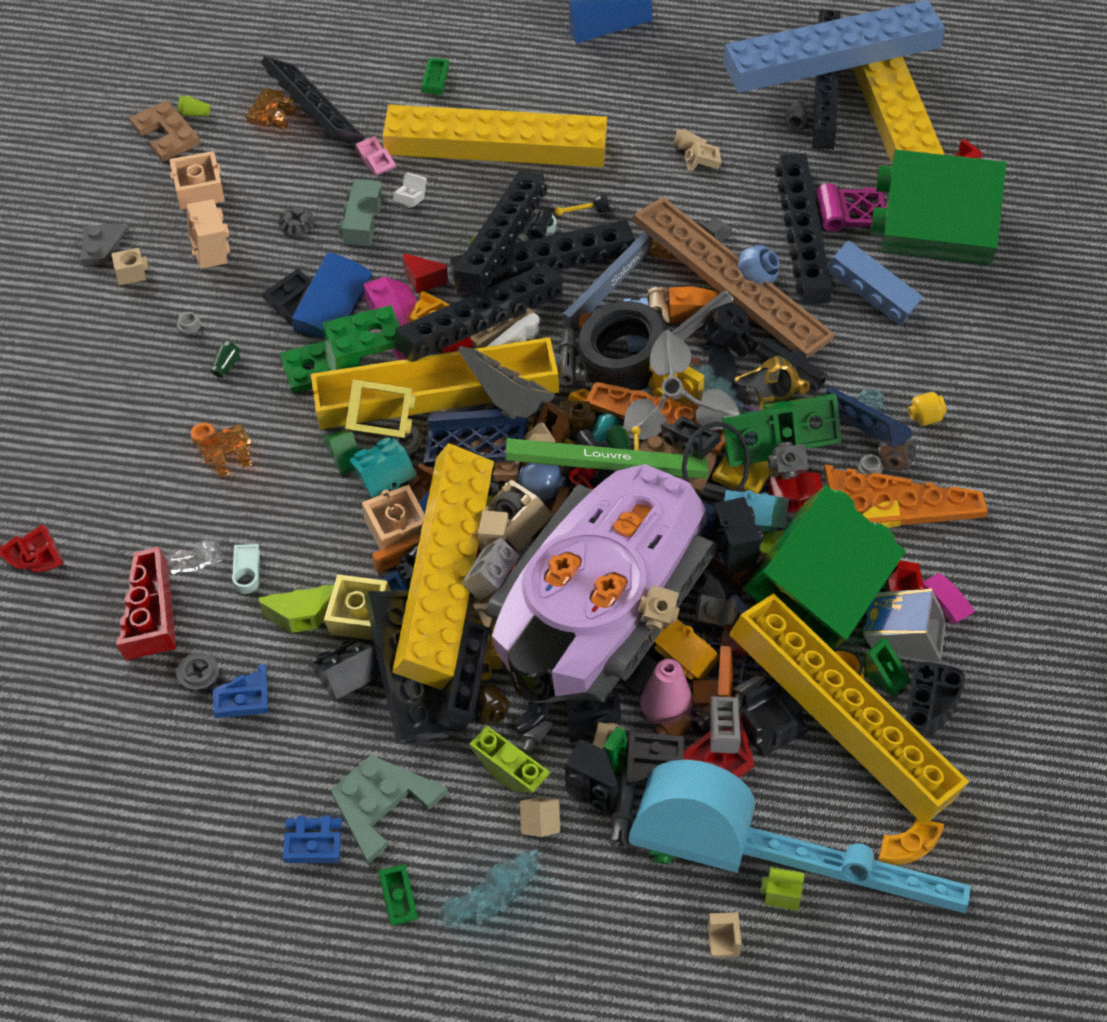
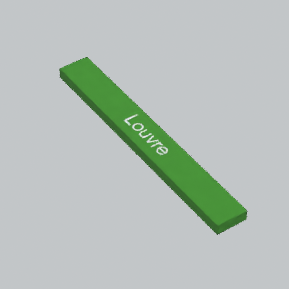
(601, 457)

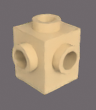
(660, 599)

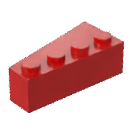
(148, 612)

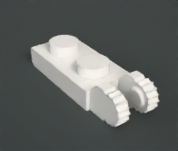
(523, 329)

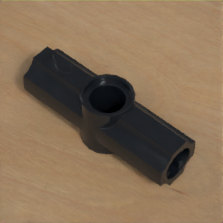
(798, 361)

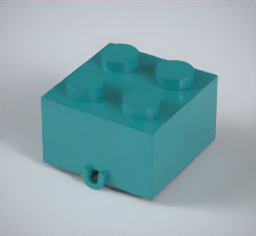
(382, 466)

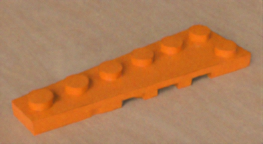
(618, 399)

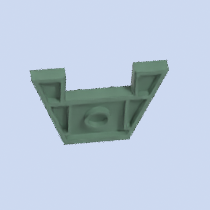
(372, 792)

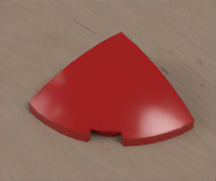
(33, 551)

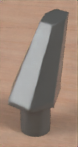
(746, 688)
(534, 737)

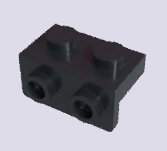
(681, 432)

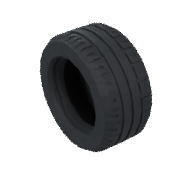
(610, 324)

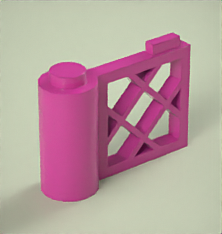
(836, 209)

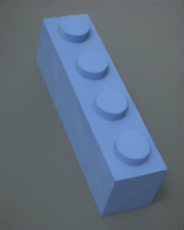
(874, 283)

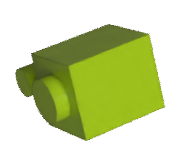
(783, 888)

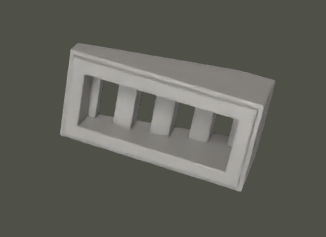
(724, 740)

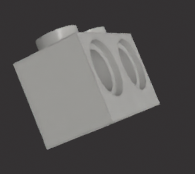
(490, 569)

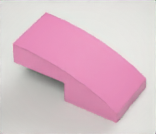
(374, 156)

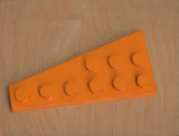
(916, 501)

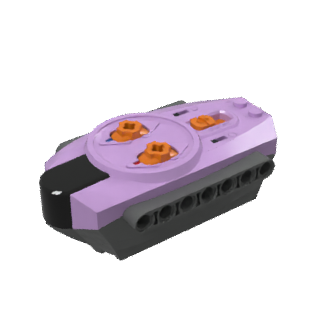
(574, 597)

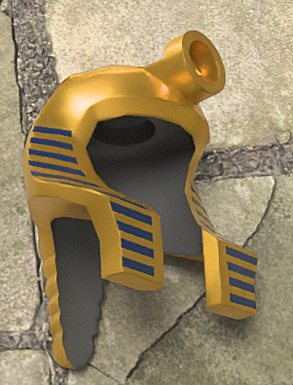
(774, 381)

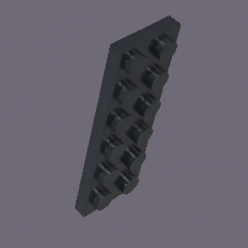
(312, 100)
(411, 704)

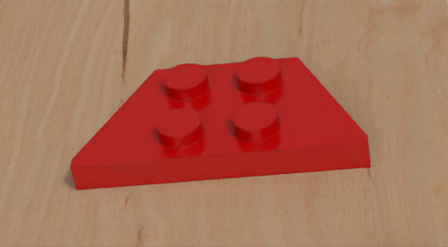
(735, 763)

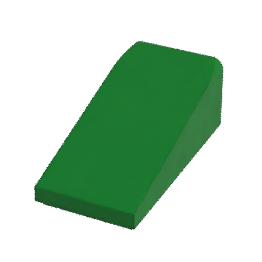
(397, 895)

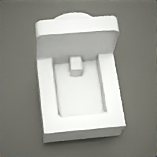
(412, 190)

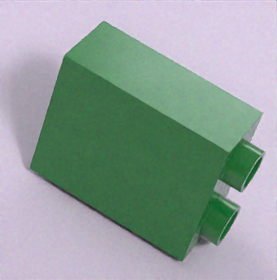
(940, 206)
(827, 565)

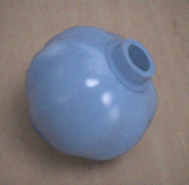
(759, 264)
(542, 480)

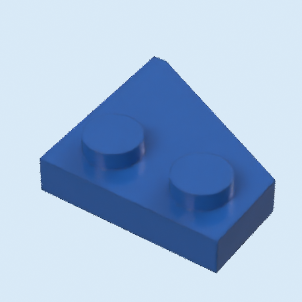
(243, 695)

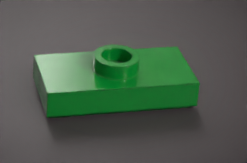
(435, 76)
(617, 750)

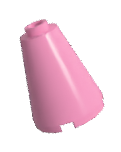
(666, 693)

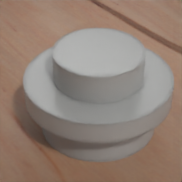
(188, 323)
(870, 464)

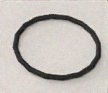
(742, 441)

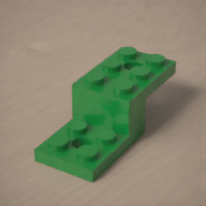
(344, 344)
(783, 423)

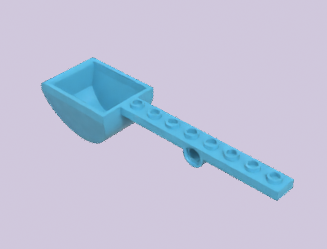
(707, 817)

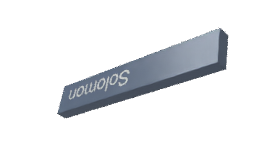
(608, 281)

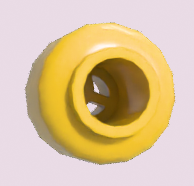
(927, 409)

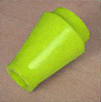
(192, 107)

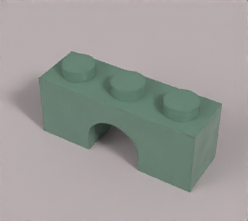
(357, 224)

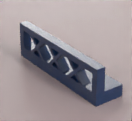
(870, 420)

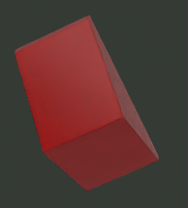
(424, 273)

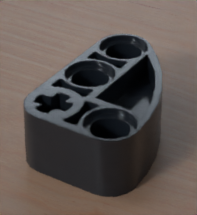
(940, 698)

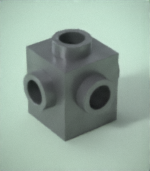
(897, 457)
(796, 459)

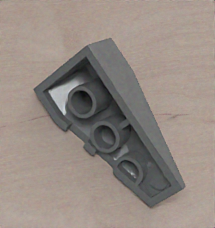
(505, 386)

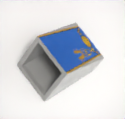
(910, 623)

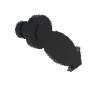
(724, 365)

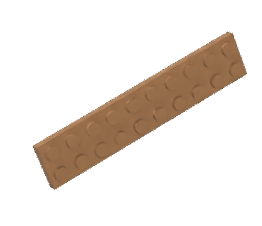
(719, 268)

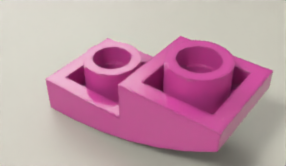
(949, 597)

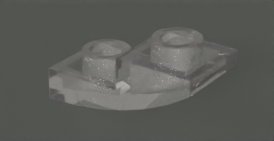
(202, 556)

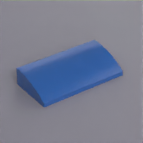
(601, 17)
(331, 294)

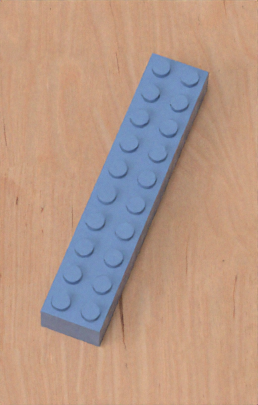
(833, 46)

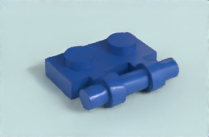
(315, 846)

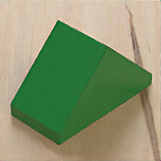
(341, 448)
(885, 668)

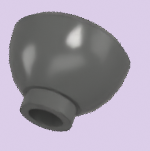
(509, 503)

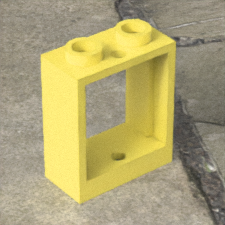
(354, 403)

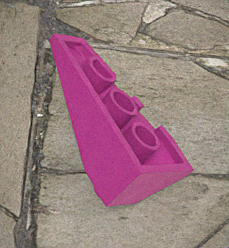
(388, 292)

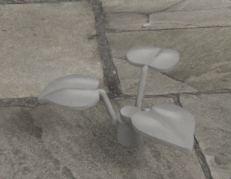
(671, 356)

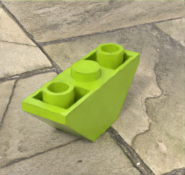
(297, 609)
(508, 762)

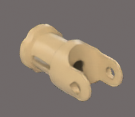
(657, 298)

